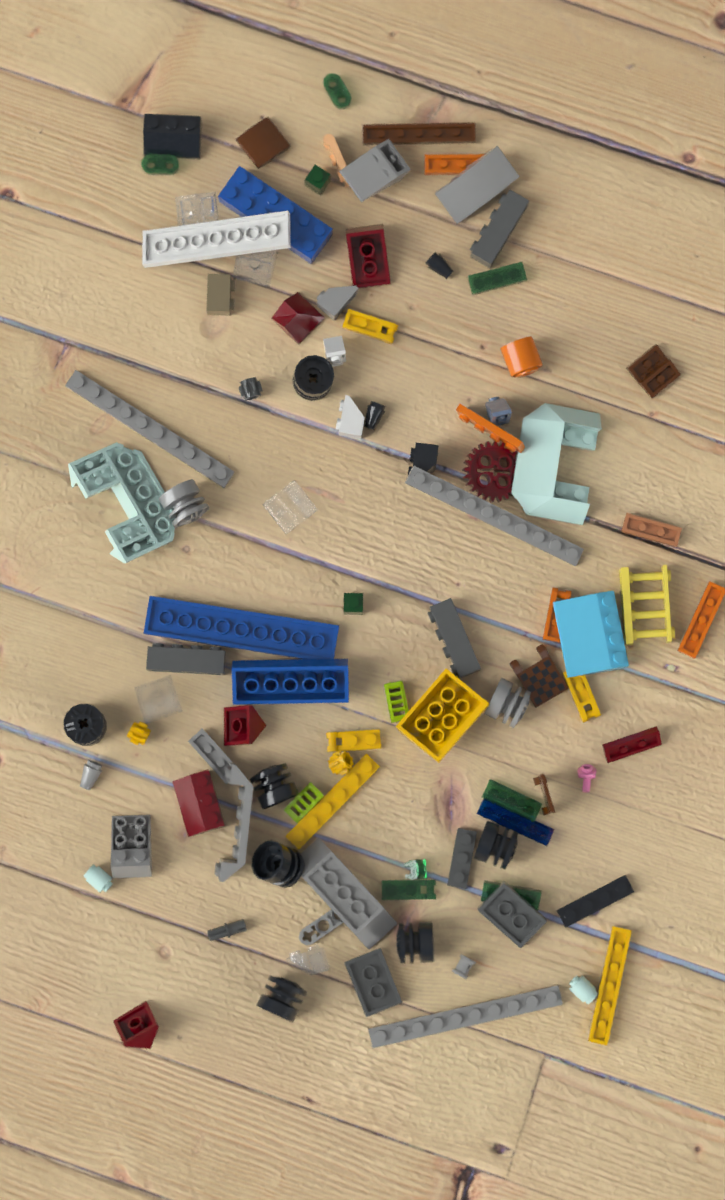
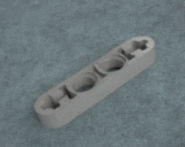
(333, 923)

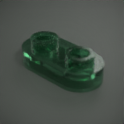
(337, 92)
(160, 163)

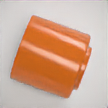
(521, 357)

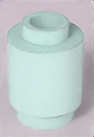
(98, 878)
(583, 989)

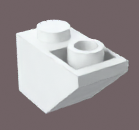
(335, 350)
(351, 421)

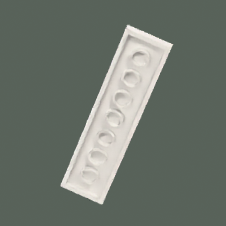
(216, 239)

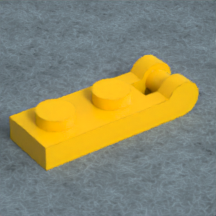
(369, 326)
(582, 696)
(354, 740)

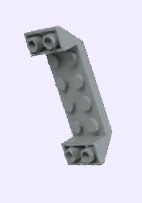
(228, 867)
(345, 894)

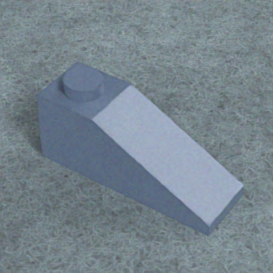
(498, 411)

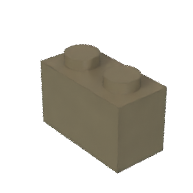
(219, 294)

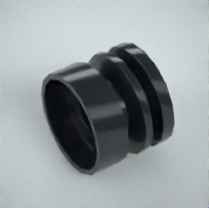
(313, 367)
(95, 720)
(274, 786)
(496, 845)
(277, 864)
(415, 942)
(281, 998)

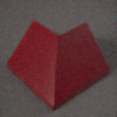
(297, 317)
(241, 725)
(137, 1027)

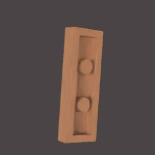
(651, 530)

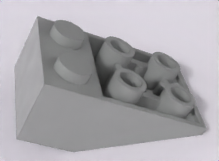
(375, 170)
(131, 846)

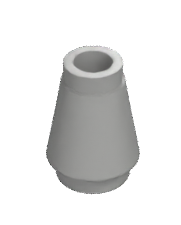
(90, 774)

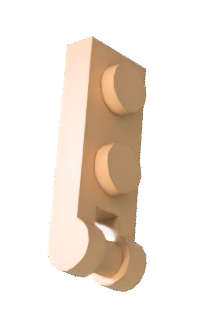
(336, 157)

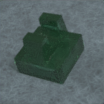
(417, 869)

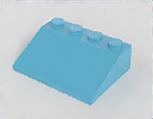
(590, 634)

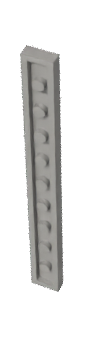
(149, 429)
(494, 515)
(465, 1016)

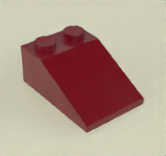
(368, 256)

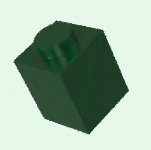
(317, 179)
(353, 603)

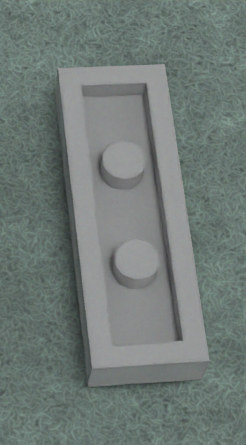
(211, 753)

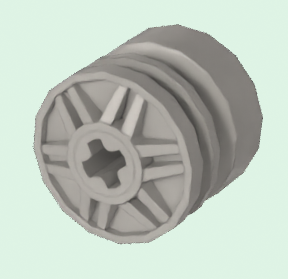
(185, 506)
(508, 703)

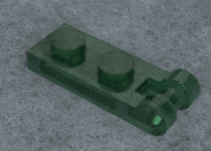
(408, 890)

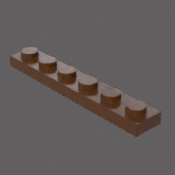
(419, 133)

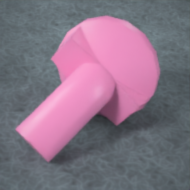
(587, 775)

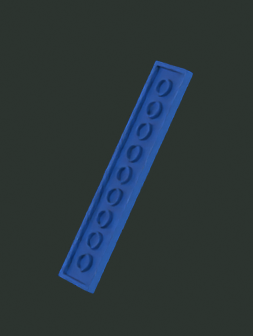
(240, 629)

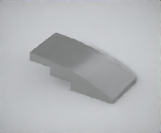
(477, 184)

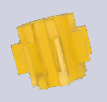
(139, 733)
(340, 762)

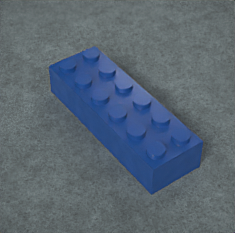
(251, 196)
(290, 681)

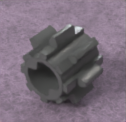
(250, 388)

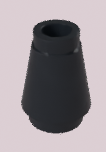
(439, 265)
(374, 414)

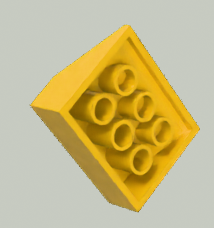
(442, 715)

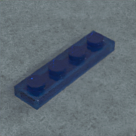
(513, 821)

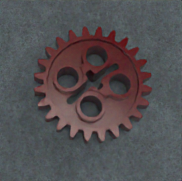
(493, 455)

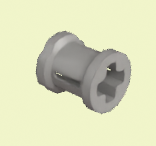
(463, 966)

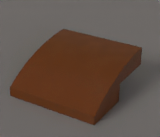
(263, 142)
(653, 371)

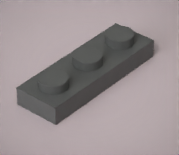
(461, 858)

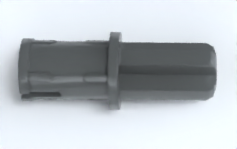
(227, 930)

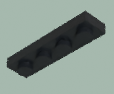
(595, 901)

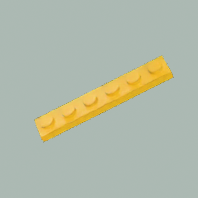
(332, 801)
(609, 985)

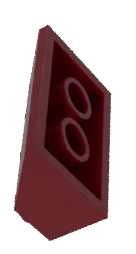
(198, 803)

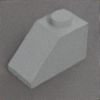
(336, 300)

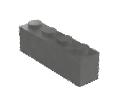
(499, 229)
(454, 638)
(185, 660)

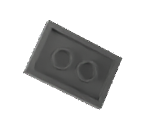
(512, 914)
(373, 982)

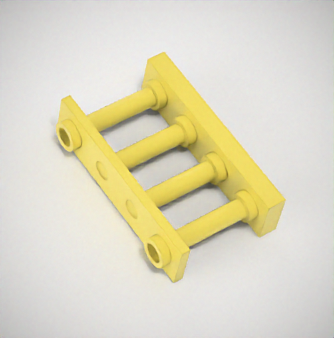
(630, 615)

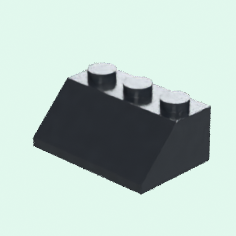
(172, 135)

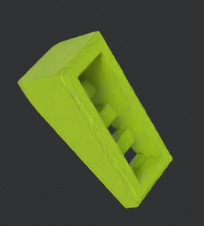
(399, 684)
(308, 807)

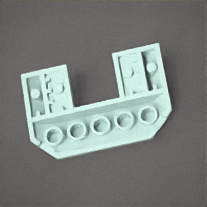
(537, 465)
(137, 492)

